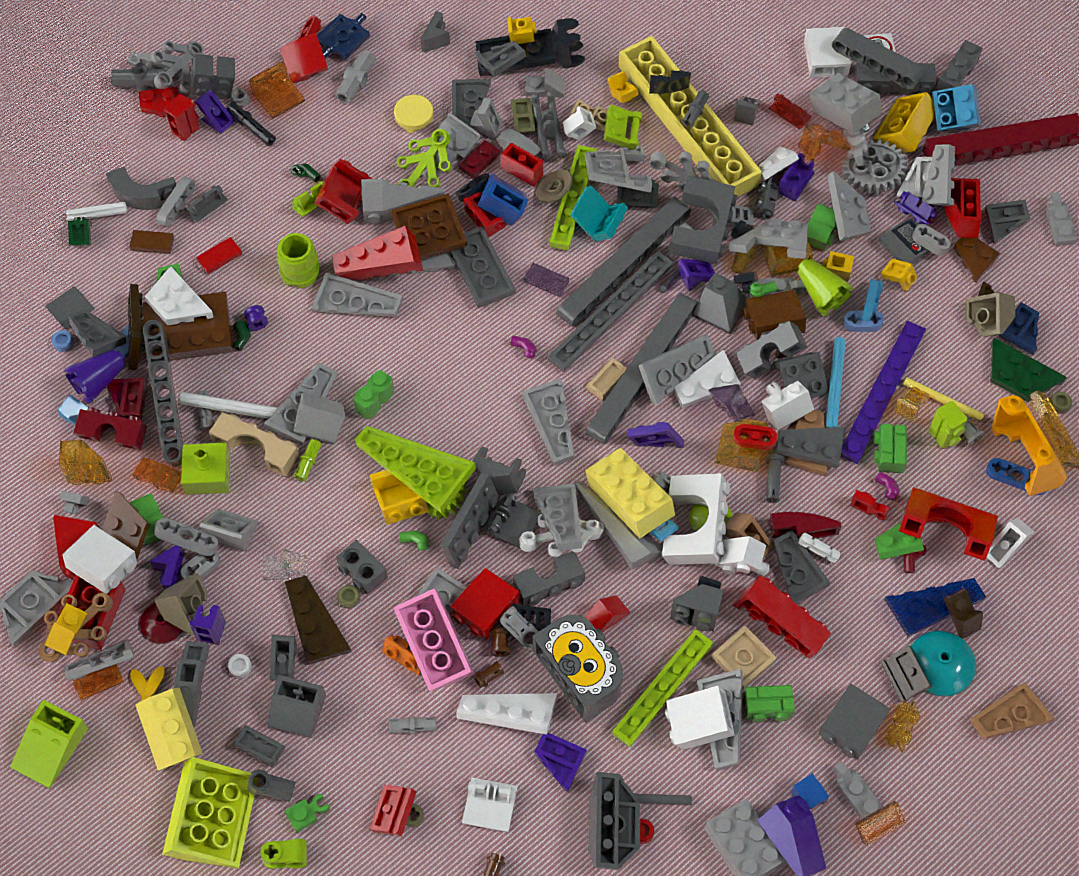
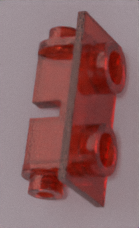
(789, 111)

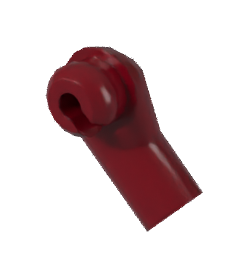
(910, 558)

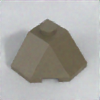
(991, 313)
(181, 601)

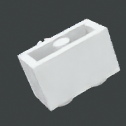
(786, 404)
(743, 556)

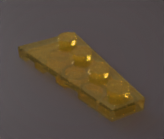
(1055, 429)

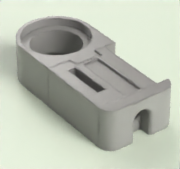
(517, 626)

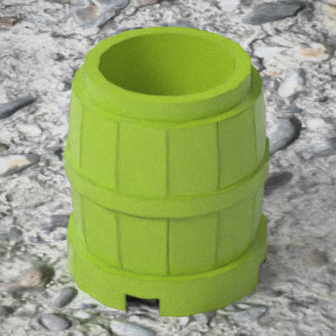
(298, 260)

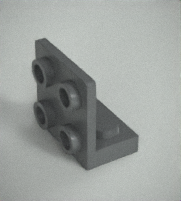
(807, 370)

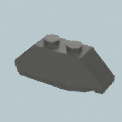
(612, 822)

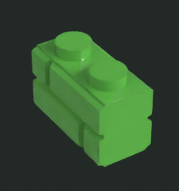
(891, 448)
(769, 702)

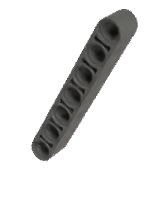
(160, 383)

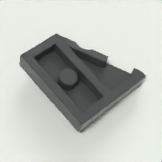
(1006, 218)

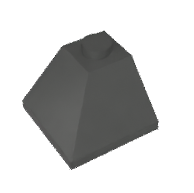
(720, 303)

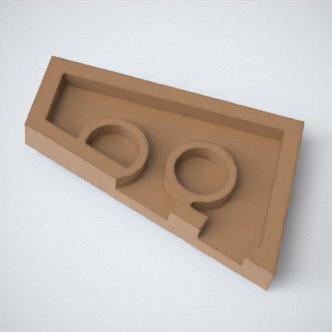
(814, 419)
(1011, 713)

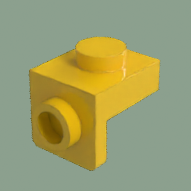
(621, 88)

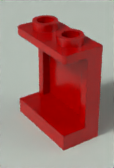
(342, 191)
(484, 603)

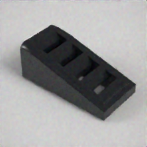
(537, 611)

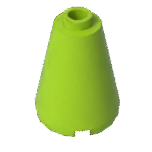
(823, 286)

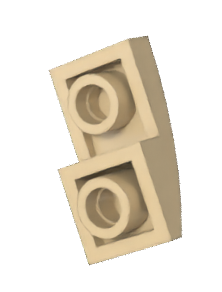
(598, 113)

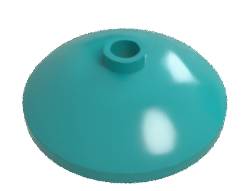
(947, 676)

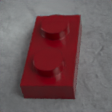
(479, 159)

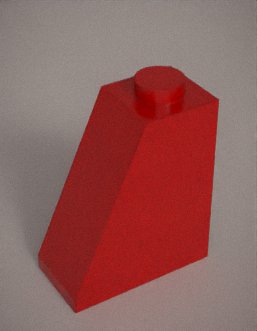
(67, 532)

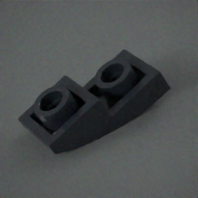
(665, 84)

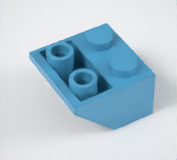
(957, 108)

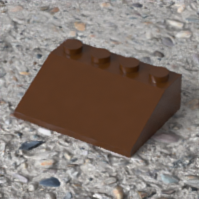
(197, 337)

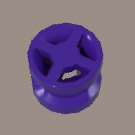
(256, 317)

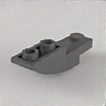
(190, 675)

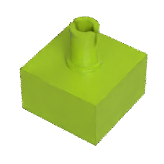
(205, 468)

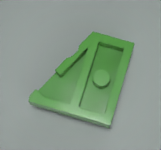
(896, 543)

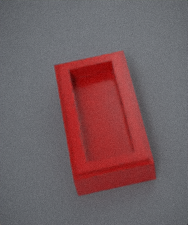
(219, 255)

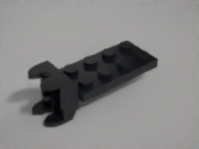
(545, 50)

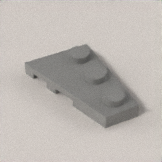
(939, 183)
(446, 586)
(109, 656)

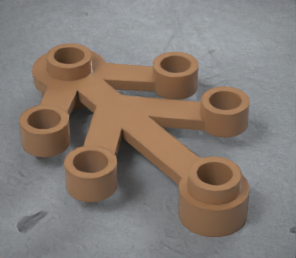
(83, 633)

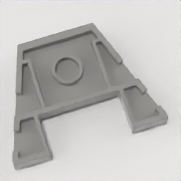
(613, 170)
(775, 233)

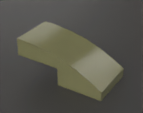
(522, 115)

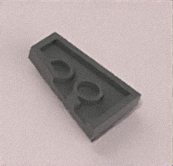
(467, 97)
(95, 333)
(812, 444)
(798, 568)

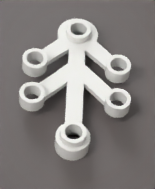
(589, 530)

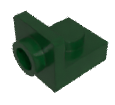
(79, 231)

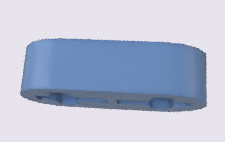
(861, 325)

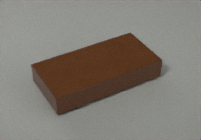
(151, 241)

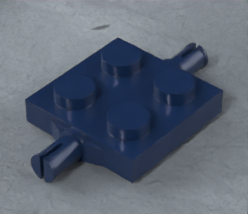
(343, 36)

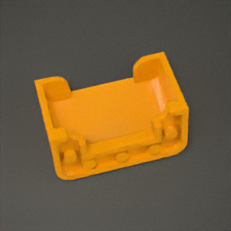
(1018, 423)

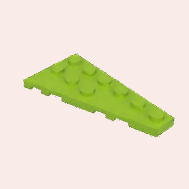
(425, 470)

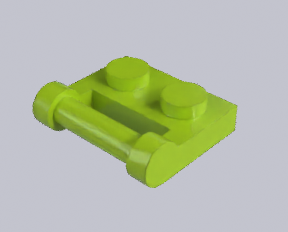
(616, 127)

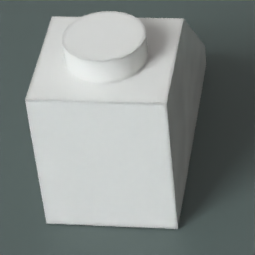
(1009, 541)

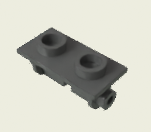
(767, 191)
(206, 204)

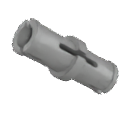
(412, 725)

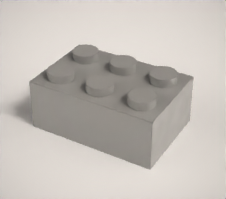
(845, 103)
(744, 842)

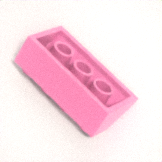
(433, 640)

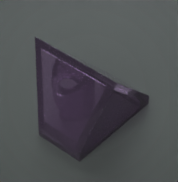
(733, 401)

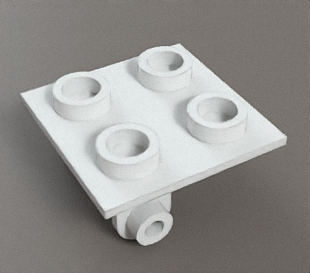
(489, 804)

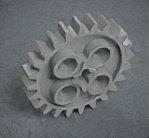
(881, 168)

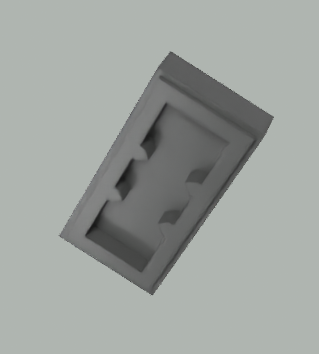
(259, 746)

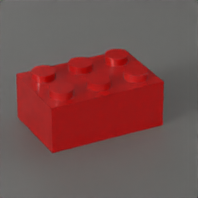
(84, 593)

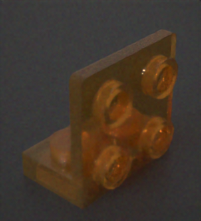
(275, 90)
(815, 135)

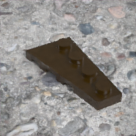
(135, 325)
(316, 628)

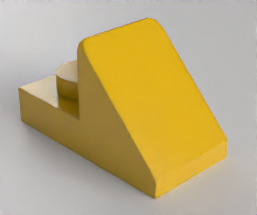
(65, 629)

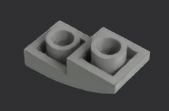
(512, 136)

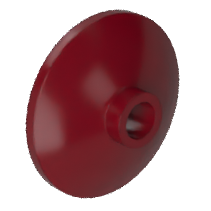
(156, 631)

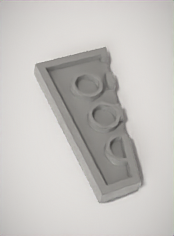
(316, 383)
(551, 419)
(727, 750)

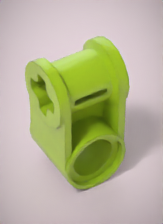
(288, 854)

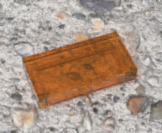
(880, 823)

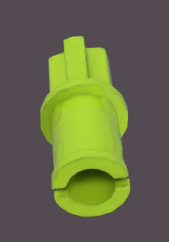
(307, 460)

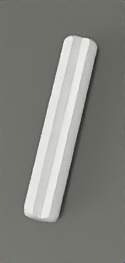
(97, 211)

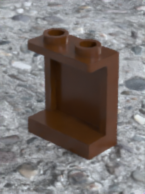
(773, 309)

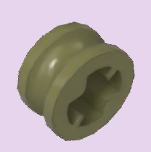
(419, 811)

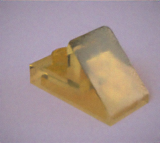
(911, 402)

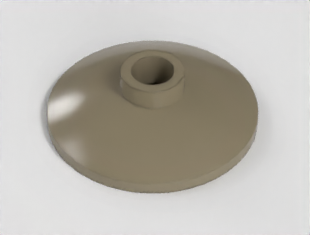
(554, 186)

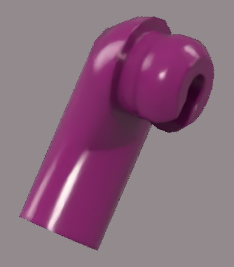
(526, 344)
(890, 484)

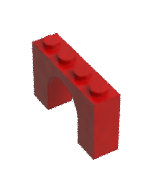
(974, 523)

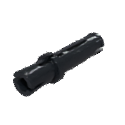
(245, 119)

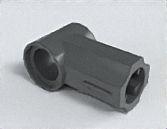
(274, 786)

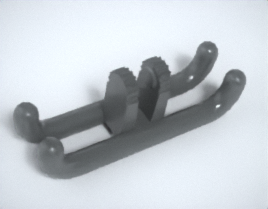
(548, 126)

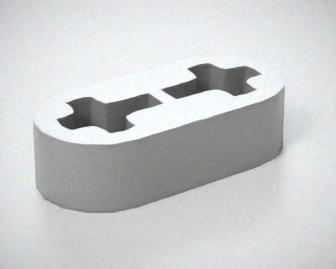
(931, 239)
(201, 566)

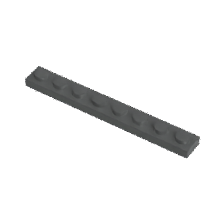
(610, 311)

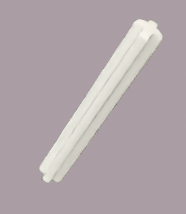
(226, 405)

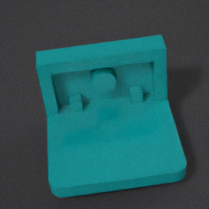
(597, 216)

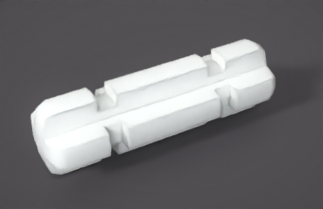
(819, 547)

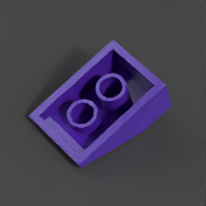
(795, 835)

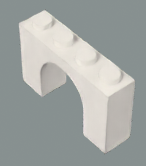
(705, 544)

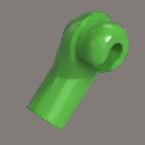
(759, 290)
(415, 536)

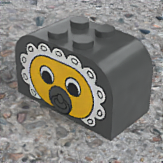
(580, 664)

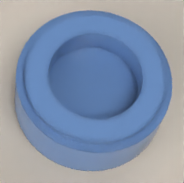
(62, 341)

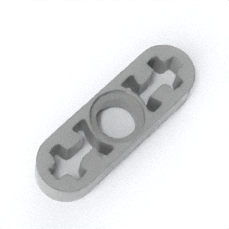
(175, 201)
(190, 544)

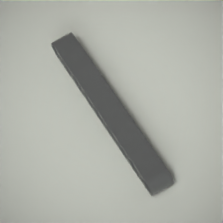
(623, 262)
(632, 382)

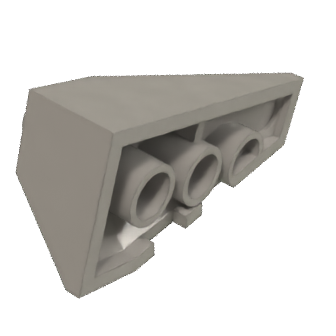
(381, 197)

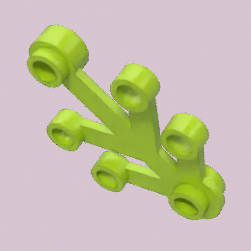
(426, 159)

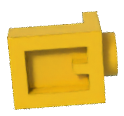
(900, 272)

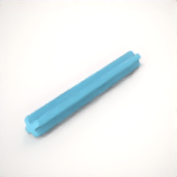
(835, 382)

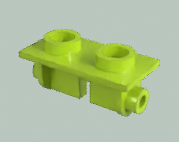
(305, 203)

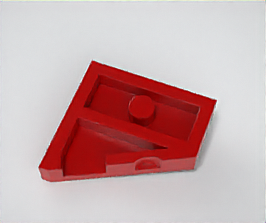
(154, 100)

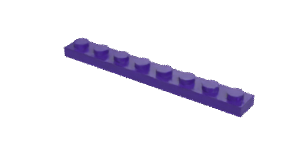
(882, 392)

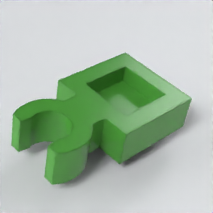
(303, 814)

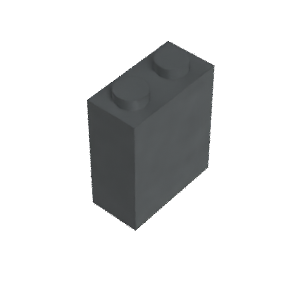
(853, 721)

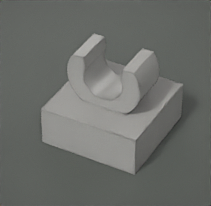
(73, 501)

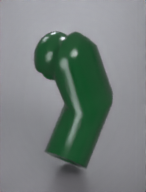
(243, 333)

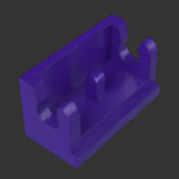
(796, 178)
(210, 627)

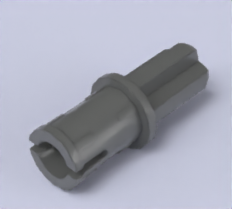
(695, 109)

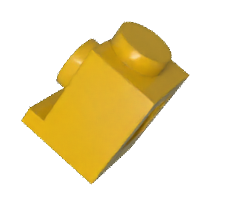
(521, 29)
(839, 264)

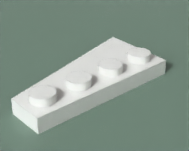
(513, 711)

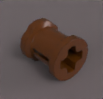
(500, 642)

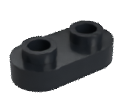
(476, 185)

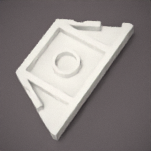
(175, 300)

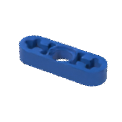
(1009, 480)

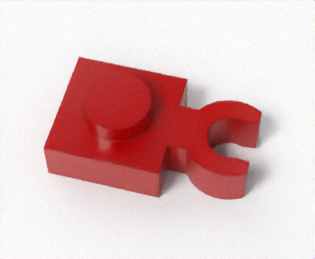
(866, 503)

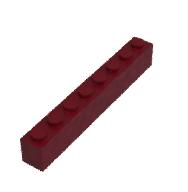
(1009, 139)

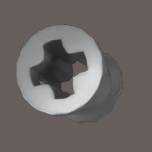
(972, 433)

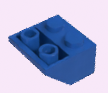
(503, 200)

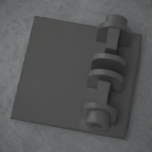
(511, 520)

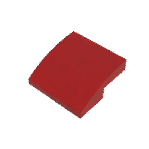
(303, 58)

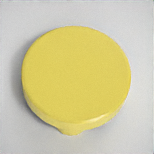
(413, 112)

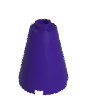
(95, 373)

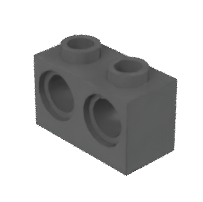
(366, 564)

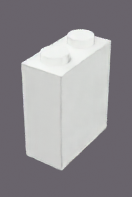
(821, 57)
(100, 559)
(699, 718)

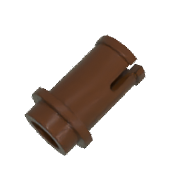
(489, 674)
(494, 864)

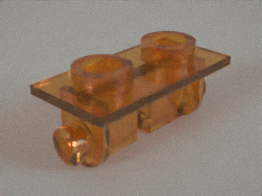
(98, 681)

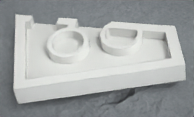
(712, 374)

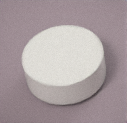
(239, 666)

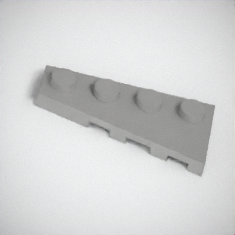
(351, 297)
(672, 367)
(560, 513)

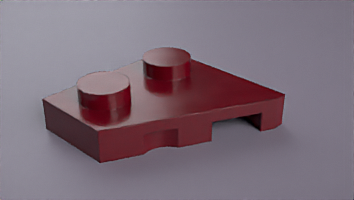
(129, 396)

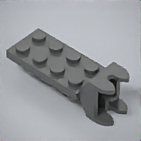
(492, 481)

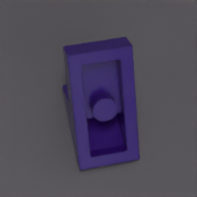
(214, 112)
(693, 271)
(170, 565)

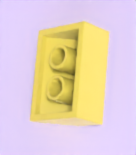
(168, 728)

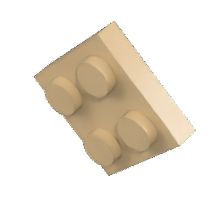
(745, 653)

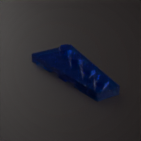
(927, 607)

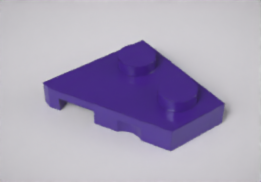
(655, 435)
(560, 758)

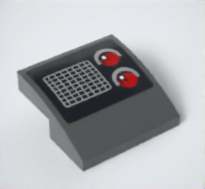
(901, 244)

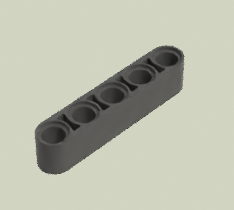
(878, 58)

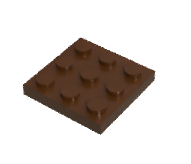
(433, 224)

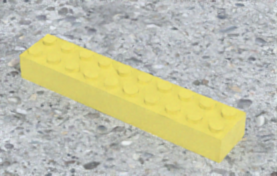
(708, 137)

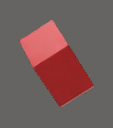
(607, 613)

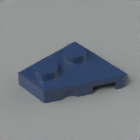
(1023, 328)

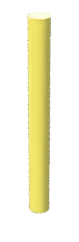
(945, 399)

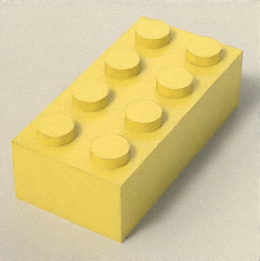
(630, 492)

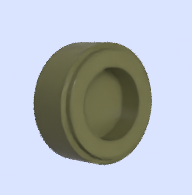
(1061, 402)
(348, 596)

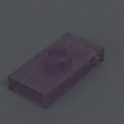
(546, 279)

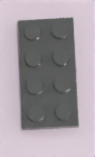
(482, 269)

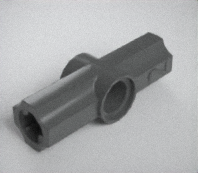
(137, 77)

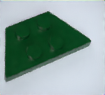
(1020, 373)

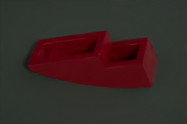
(801, 522)

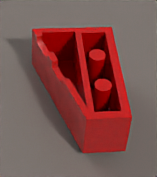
(966, 212)

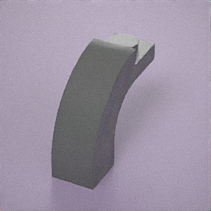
(137, 195)

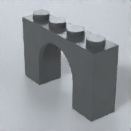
(705, 244)

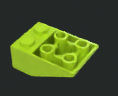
(48, 743)

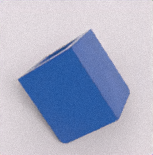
(810, 791)

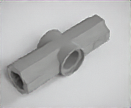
(355, 77)

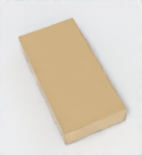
(606, 379)

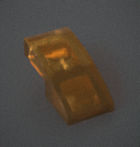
(158, 474)

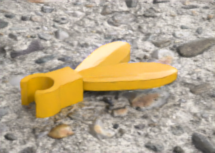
(144, 688)

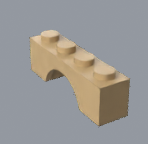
(279, 454)

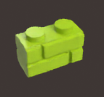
(948, 425)

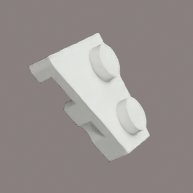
(777, 161)
(916, 177)

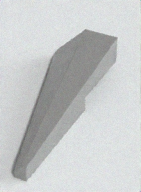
(633, 550)

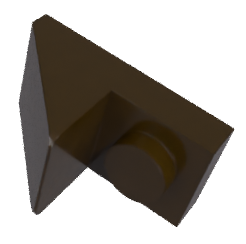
(964, 616)

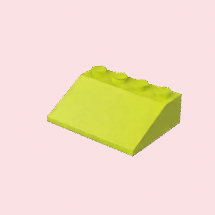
(210, 814)

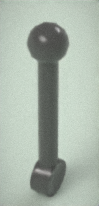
(663, 288)

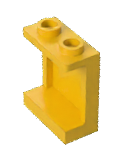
(395, 498)

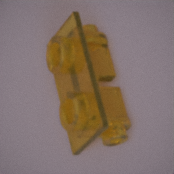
(901, 735)

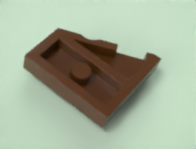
(975, 256)

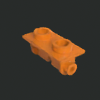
(397, 649)

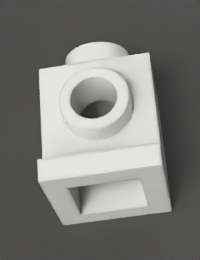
(579, 124)

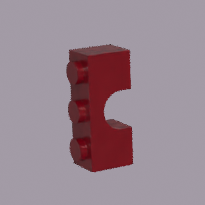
(92, 424)

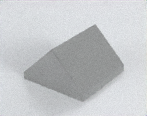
(319, 418)
(230, 528)

